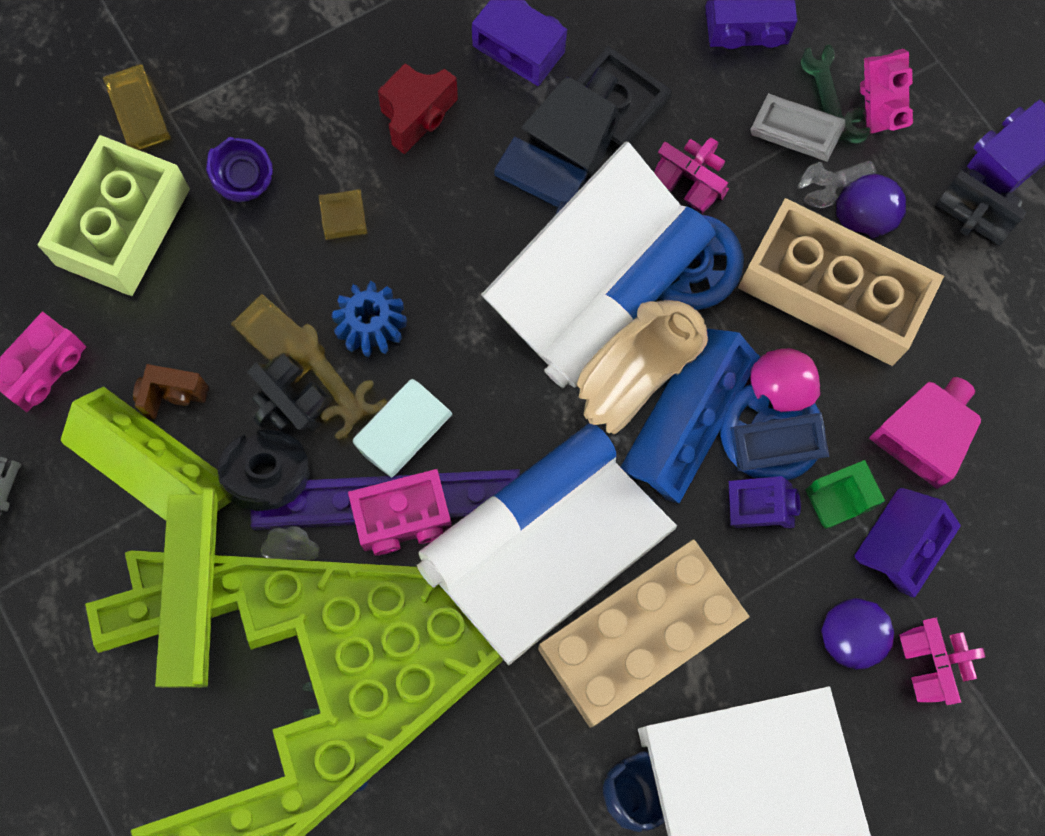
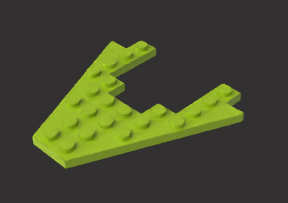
(378, 653)

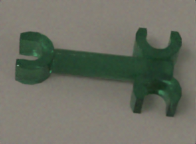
(829, 97)

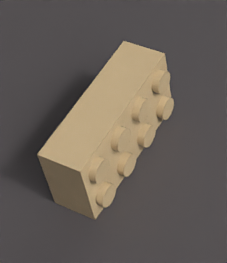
(841, 282)
(642, 633)

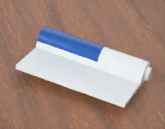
(597, 263)

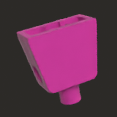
(932, 431)

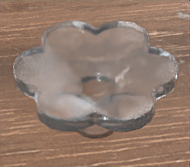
(289, 545)

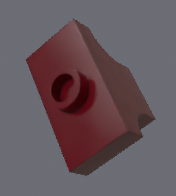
(416, 103)

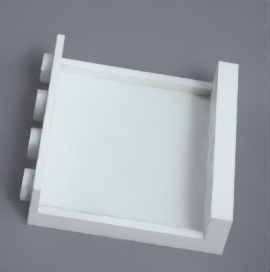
(757, 770)

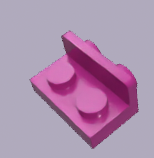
(37, 361)
(400, 512)

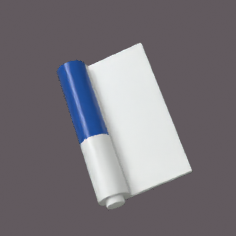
(545, 543)

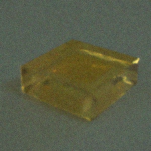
(343, 214)

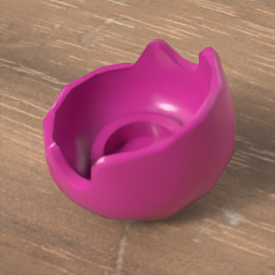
(786, 379)

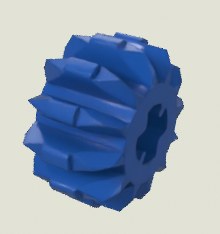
(382, 326)

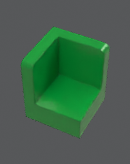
(844, 494)

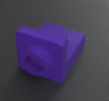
(763, 502)

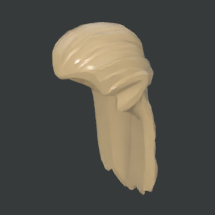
(640, 361)

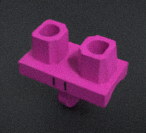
(887, 91)
(707, 184)
(941, 684)

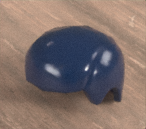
(633, 794)

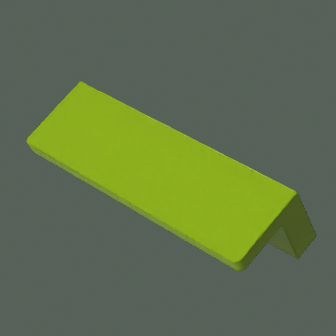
(136, 452)
(187, 590)

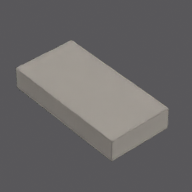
(798, 127)

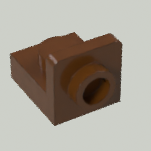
(173, 384)

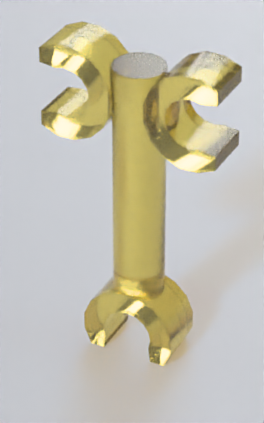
(350, 407)

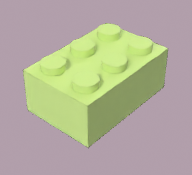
(115, 215)

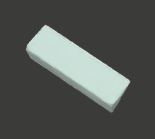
(401, 428)

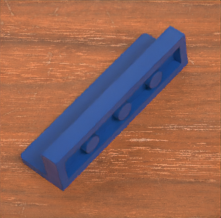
(690, 415)

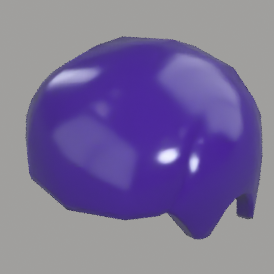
(239, 169)
(871, 205)
(858, 633)

